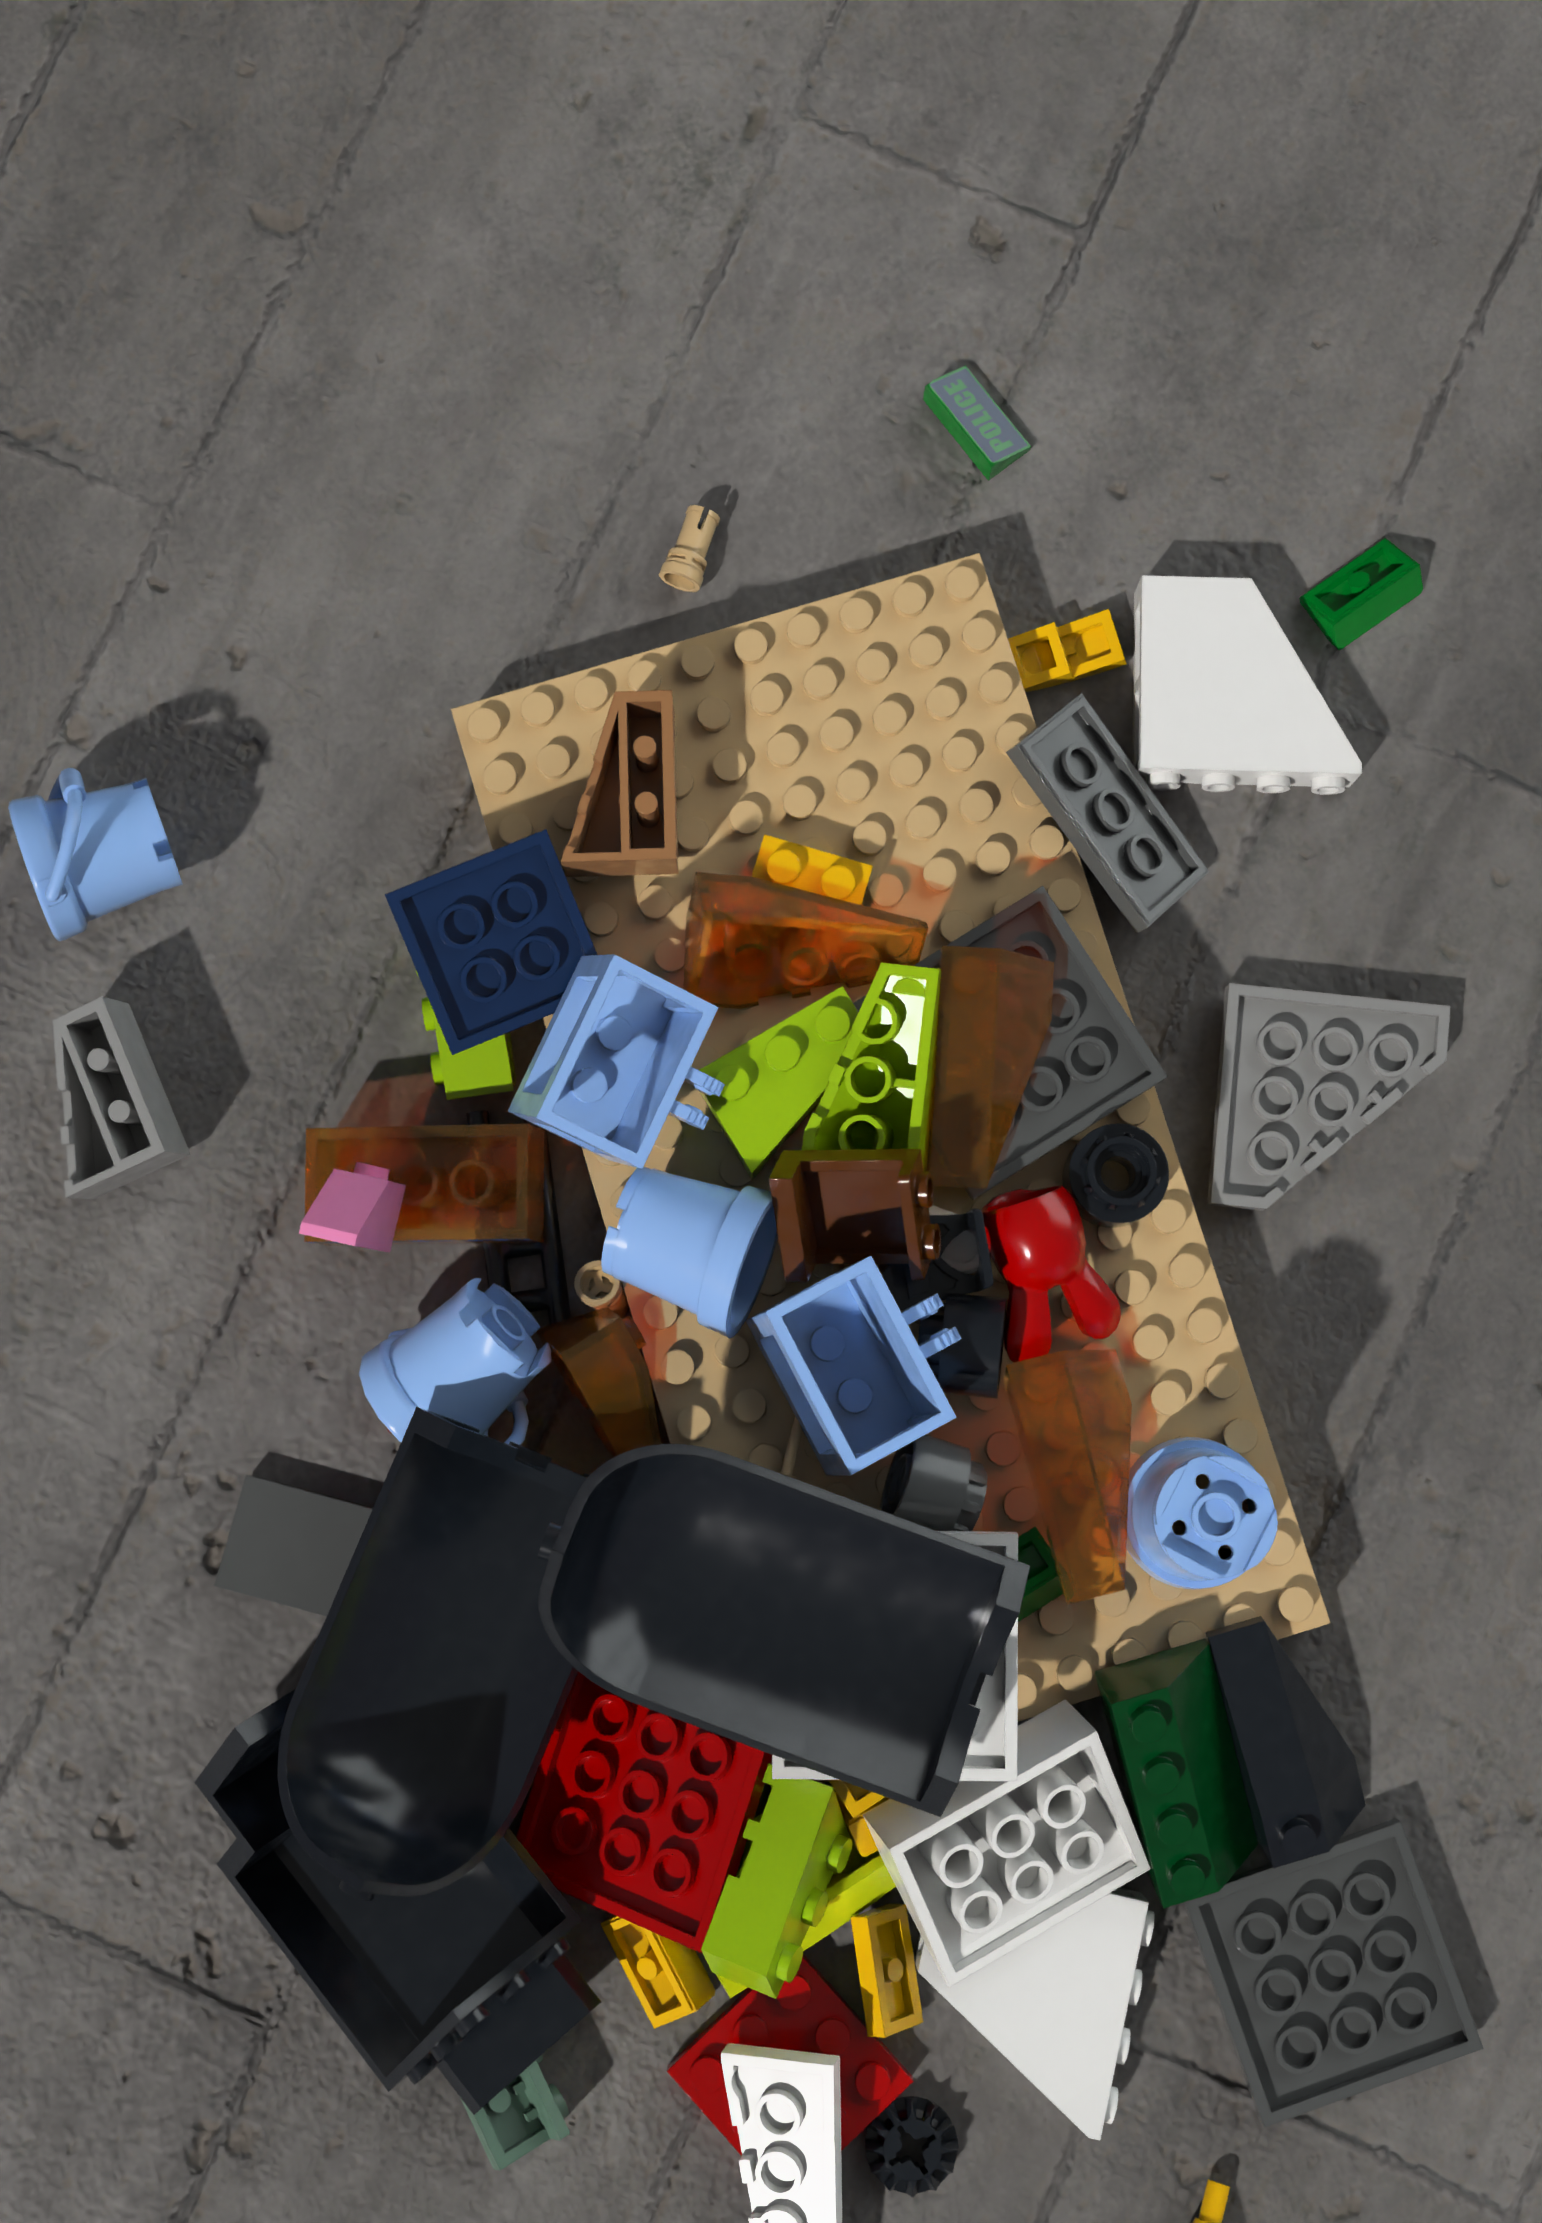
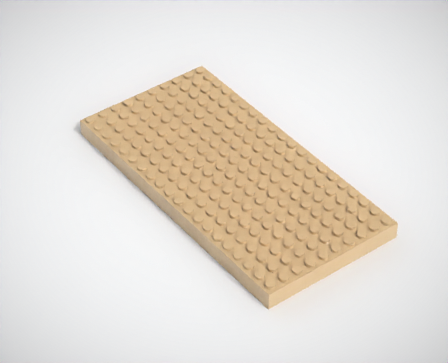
(886, 742)

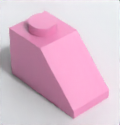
(356, 1208)

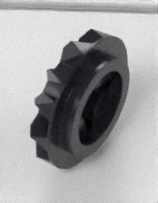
(920, 2119)

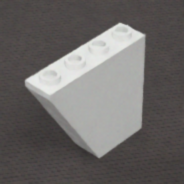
(1227, 694)
(1062, 2003)

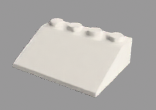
(1012, 1852)

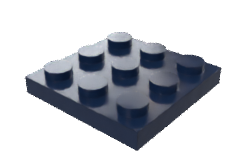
(493, 939)

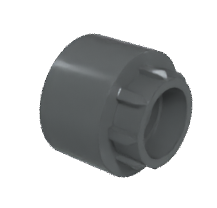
(935, 1485)

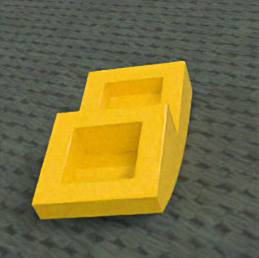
(1067, 652)

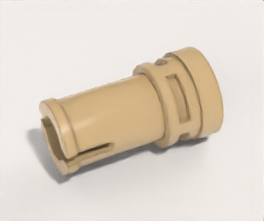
(686, 561)
(600, 1289)

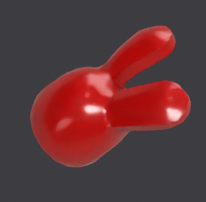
(1040, 1245)

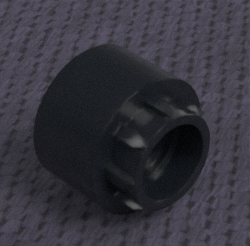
(1141, 1158)
(974, 1361)

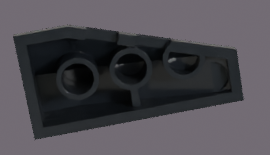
(1289, 1753)

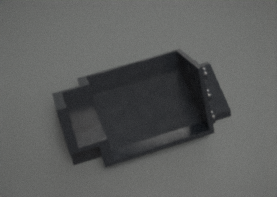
(416, 1981)

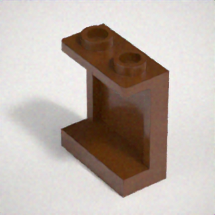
(852, 1208)

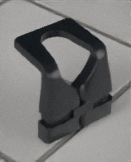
(940, 1276)

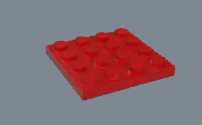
(641, 1812)

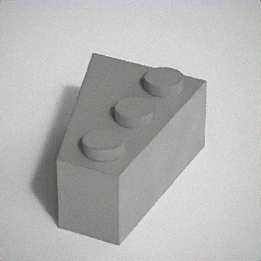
(112, 1101)

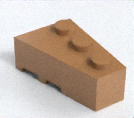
(631, 795)

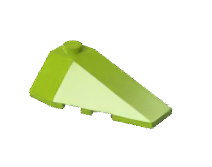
(886, 1072)

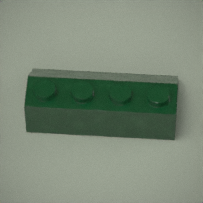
(1179, 1769)

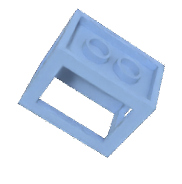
(617, 1061)
(855, 1367)

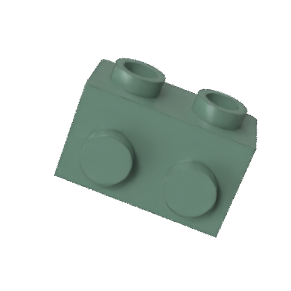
(520, 2118)

